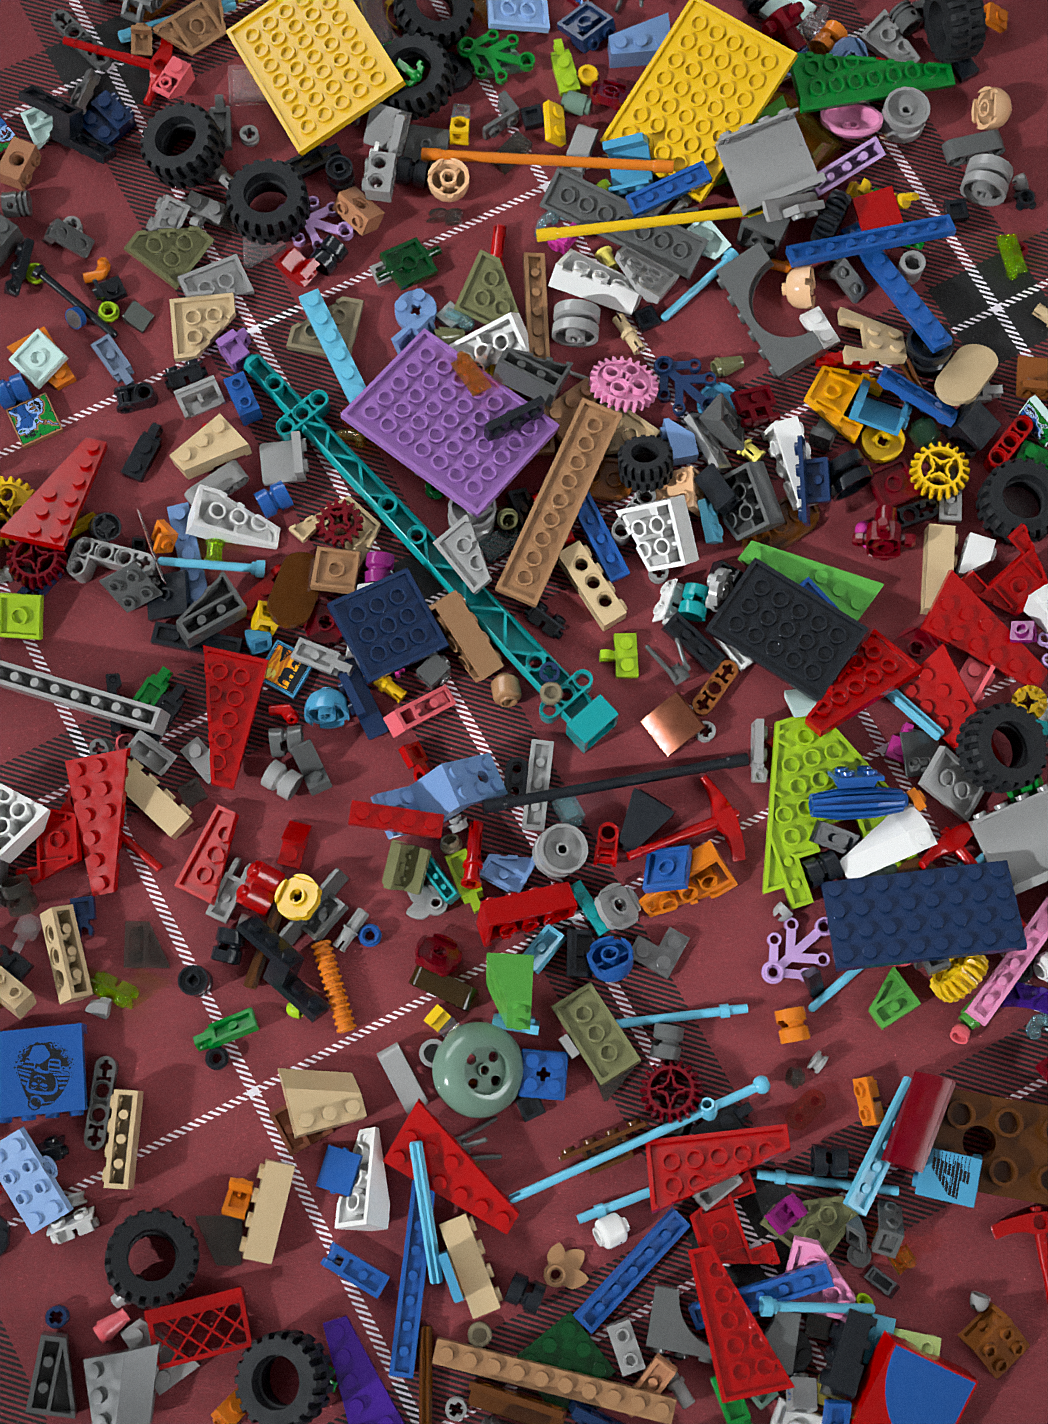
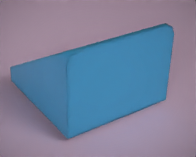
(258, 641)

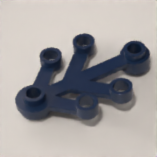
(682, 382)

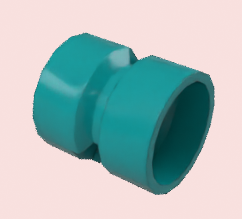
(693, 605)

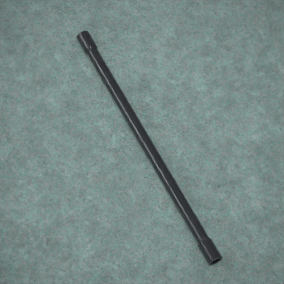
(502, 803)

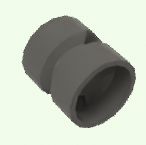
(277, 735)
(667, 1042)

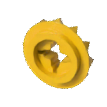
(1035, 694)

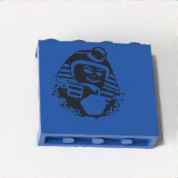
(42, 1072)

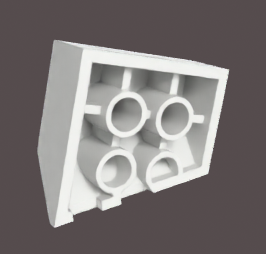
(661, 532)
(20, 822)

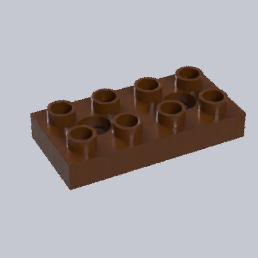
(1017, 1140)

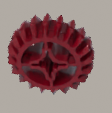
(18, 560)
(660, 1090)

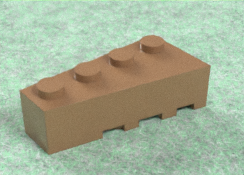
(466, 636)

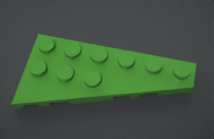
(846, 590)

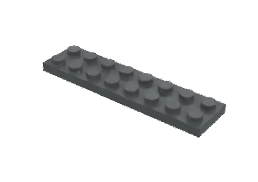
(588, 204)

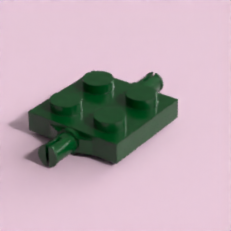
(408, 263)

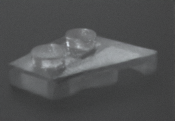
(255, 253)

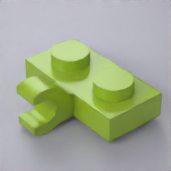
(624, 655)

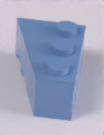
(638, 43)

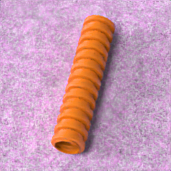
(333, 986)

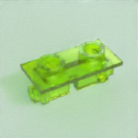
(1011, 255)
(104, 986)

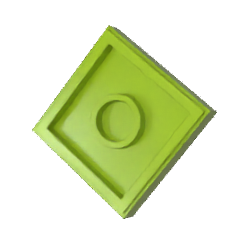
(21, 615)

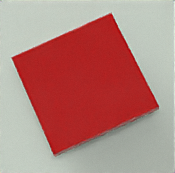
(877, 209)

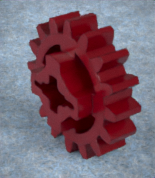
(339, 513)

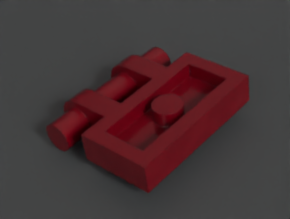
(752, 400)

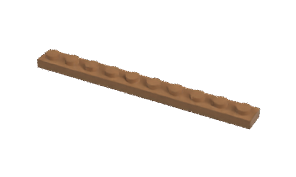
(537, 315)
(554, 1380)

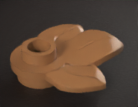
(568, 1265)

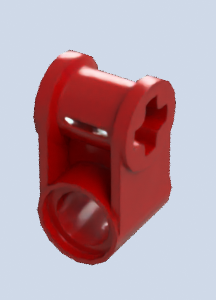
(606, 846)

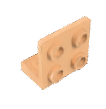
(683, 484)

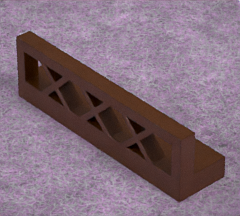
(514, 1404)

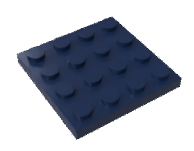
(387, 625)

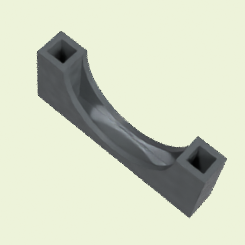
(740, 279)
(670, 1332)

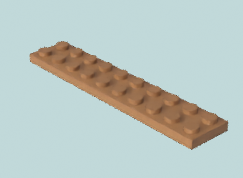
(558, 503)

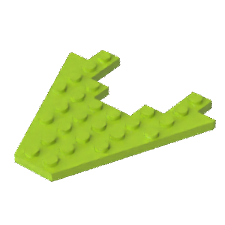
(798, 770)

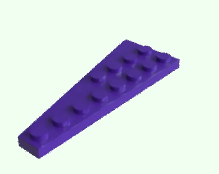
(359, 1383)

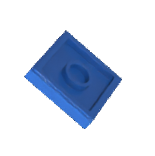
(667, 869)

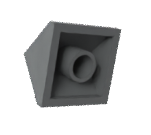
(724, 423)

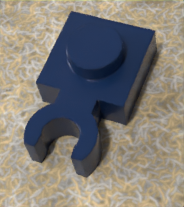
(84, 912)

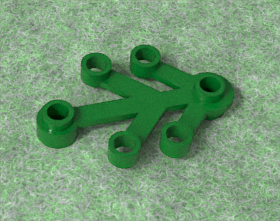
(493, 54)

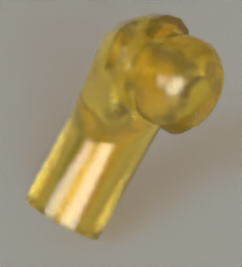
(353, 434)

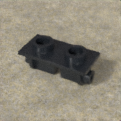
(176, 376)
(554, 623)
(53, 1147)

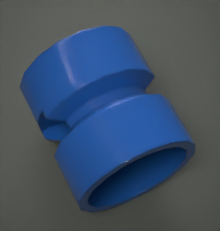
(14, 390)
(273, 499)

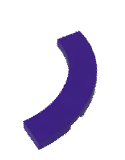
(1027, 997)

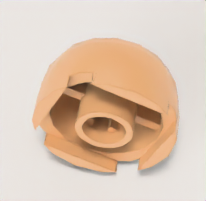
(991, 108)
(448, 179)
(800, 287)

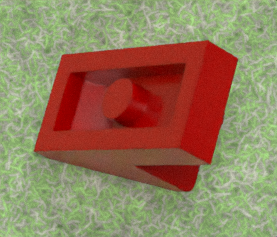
(294, 844)

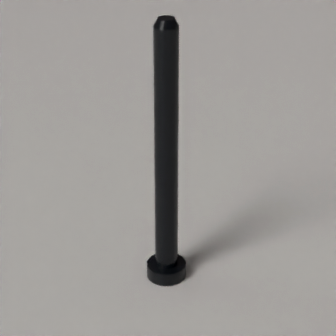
(40, 273)

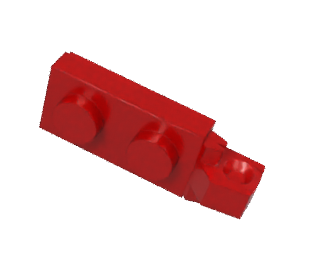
(836, 361)

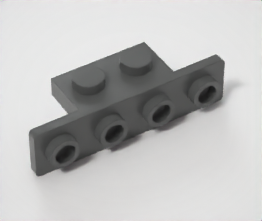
(326, 914)

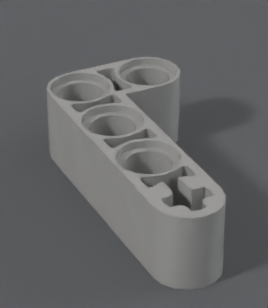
(97, 554)

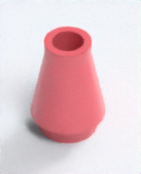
(110, 1326)

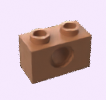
(15, 154)
(357, 211)

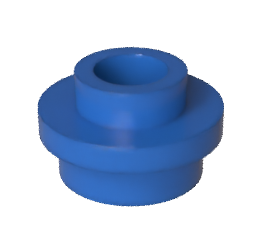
(370, 928)

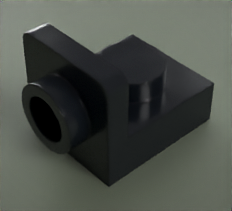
(109, 290)

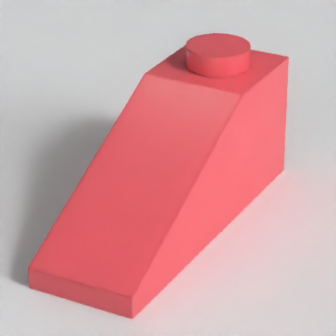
(419, 710)

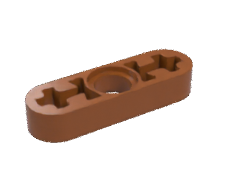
(719, 672)

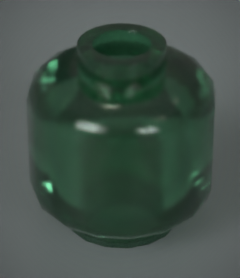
(923, 432)

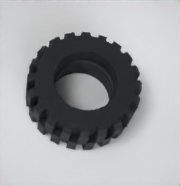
(955, 28)
(446, 32)
(438, 85)
(167, 130)
(263, 178)
(993, 510)
(1026, 741)
(143, 1225)
(254, 1378)

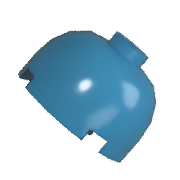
(326, 708)

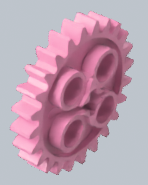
(623, 384)

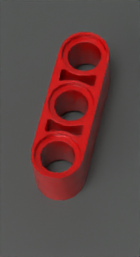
(1011, 435)

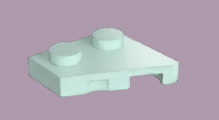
(38, 125)
(717, 242)

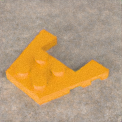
(833, 393)

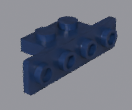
(814, 480)
(362, 701)

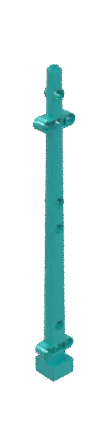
(585, 718)

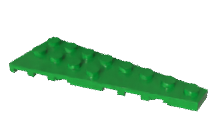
(841, 81)

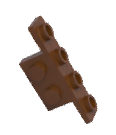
(593, 1146)

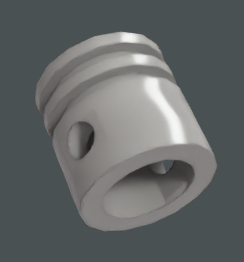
(911, 266)
(428, 1051)

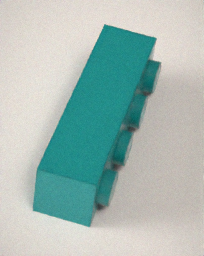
(442, 882)
(588, 908)

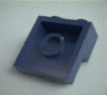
(587, 26)
(108, 119)

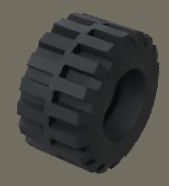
(645, 463)

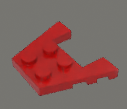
(1017, 581)
(56, 847)
(723, 1230)

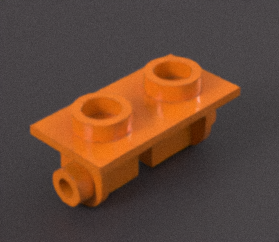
(869, 1111)

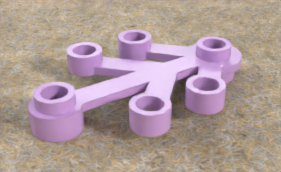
(314, 222)
(793, 953)

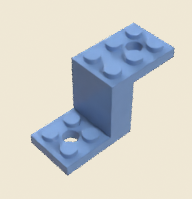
(448, 789)

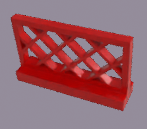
(194, 1306)

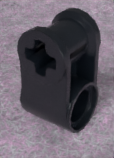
(131, 400)

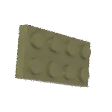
(596, 1034)

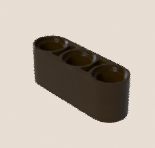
(445, 988)

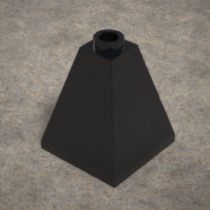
(642, 819)

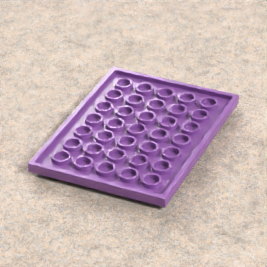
(437, 427)

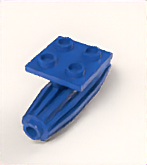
(856, 796)

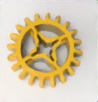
(948, 486)
(960, 978)

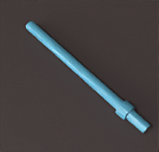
(723, 1011)
(782, 1177)
(601, 1210)

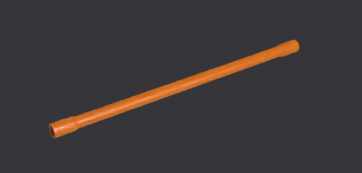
(656, 165)

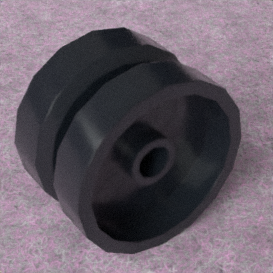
(923, 360)
(848, 474)

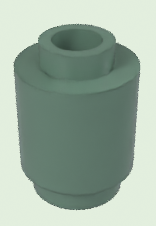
(576, 103)

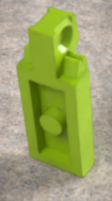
(564, 69)
(455, 864)

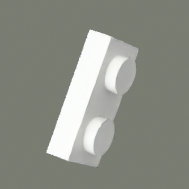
(816, 321)

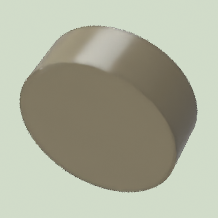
(551, 693)
(479, 1334)

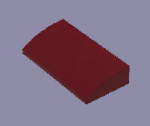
(918, 1122)

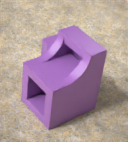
(234, 348)

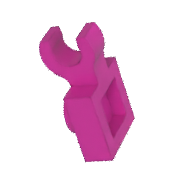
(894, 748)

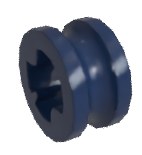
(554, 667)
(57, 1308)

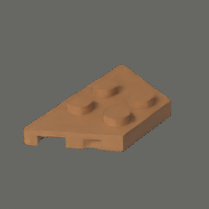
(194, 26)

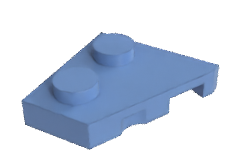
(507, 871)

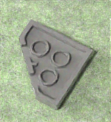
(645, 275)

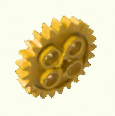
(21, 494)

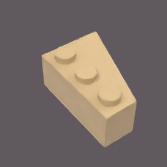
(209, 448)

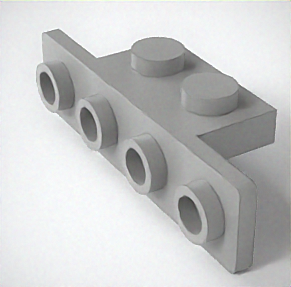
(793, 207)

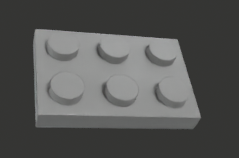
(949, 784)

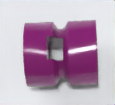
(379, 566)

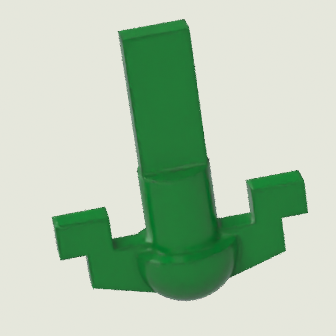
(415, 75)

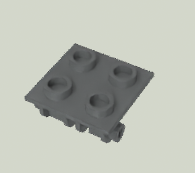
(131, 586)
(917, 751)

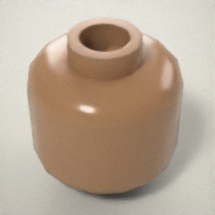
(506, 690)

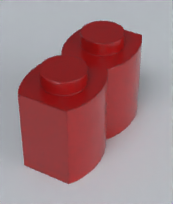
(259, 887)

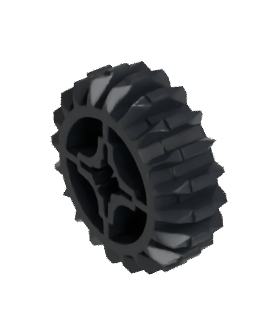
(832, 215)

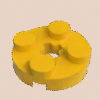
(877, 453)
(306, 905)

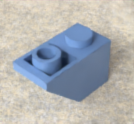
(681, 441)

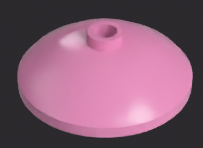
(852, 121)

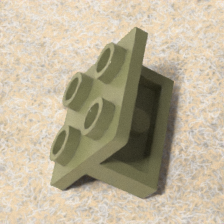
(406, 867)

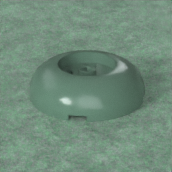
(453, 1073)

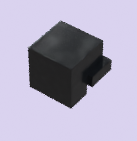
(972, 428)

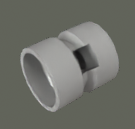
(279, 778)

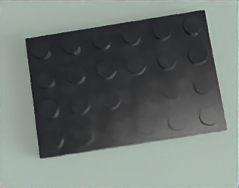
(787, 630)

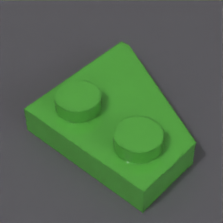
(893, 1000)

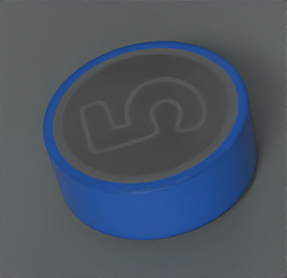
(75, 317)

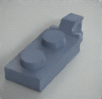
(113, 359)

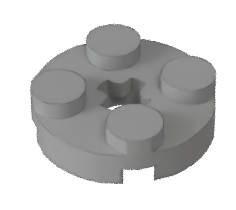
(719, 588)
(610, 914)

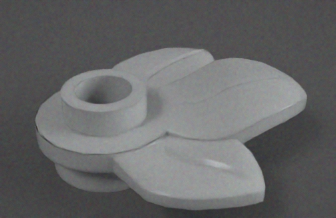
(423, 903)

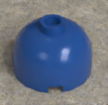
(610, 959)

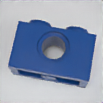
(243, 398)

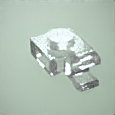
(814, 22)
(27, 928)

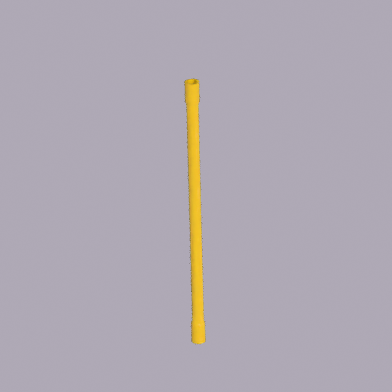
(555, 233)

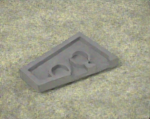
(886, 41)
(217, 278)
(464, 554)
(138, 1335)

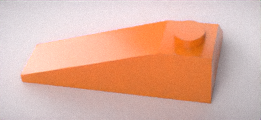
(707, 878)

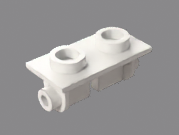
(671, 593)
(82, 1220)

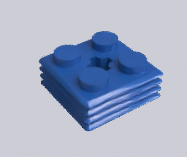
(553, 1086)

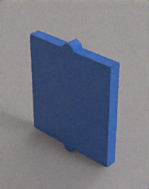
(339, 1170)

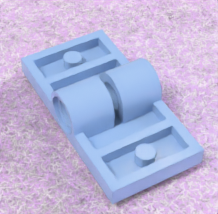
(31, 1181)

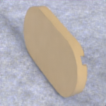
(966, 374)

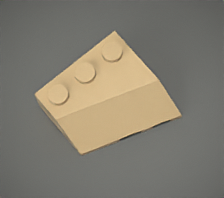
(320, 1099)

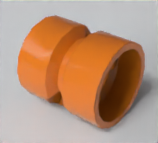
(827, 37)
(792, 1025)

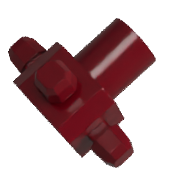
(783, 26)
(884, 535)

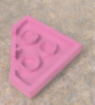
(810, 1251)

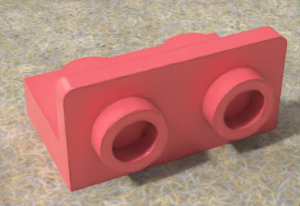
(976, 676)

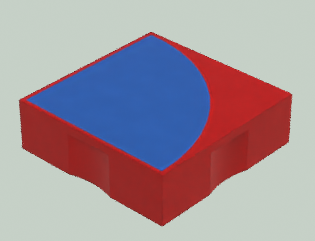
(910, 1387)

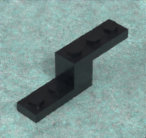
(67, 124)
(283, 968)

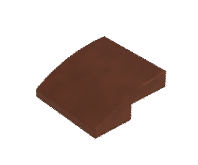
(673, 723)
(282, 1122)

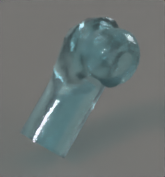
(545, 219)
(460, 319)
(1035, 1024)

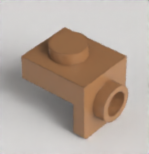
(141, 40)

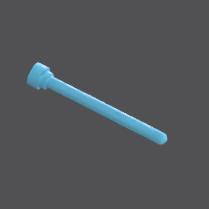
(728, 255)
(256, 568)
(771, 1306)

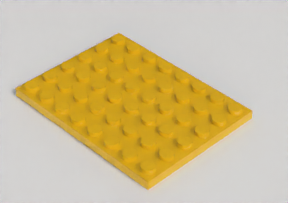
(315, 65)
(700, 84)

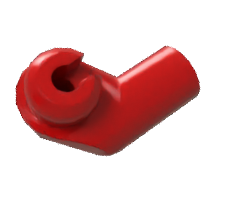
(286, 711)

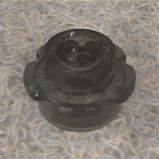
(795, 1077)

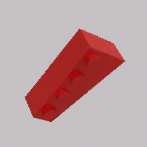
(524, 911)

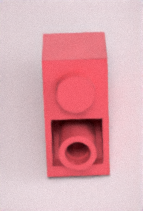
(174, 79)

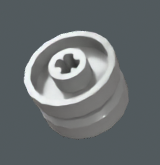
(904, 115)
(986, 180)
(576, 323)
(482, 526)
(572, 853)

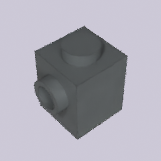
(434, 671)

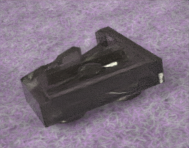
(142, 947)

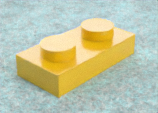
(554, 123)

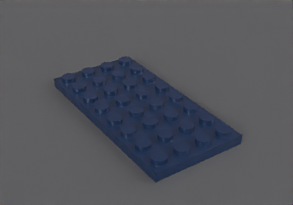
(923, 916)

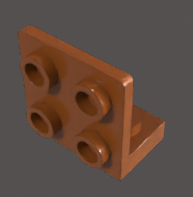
(1032, 377)
(994, 1340)

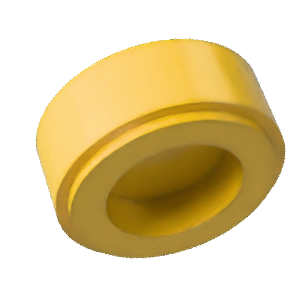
(587, 75)

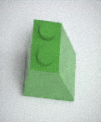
(510, 985)

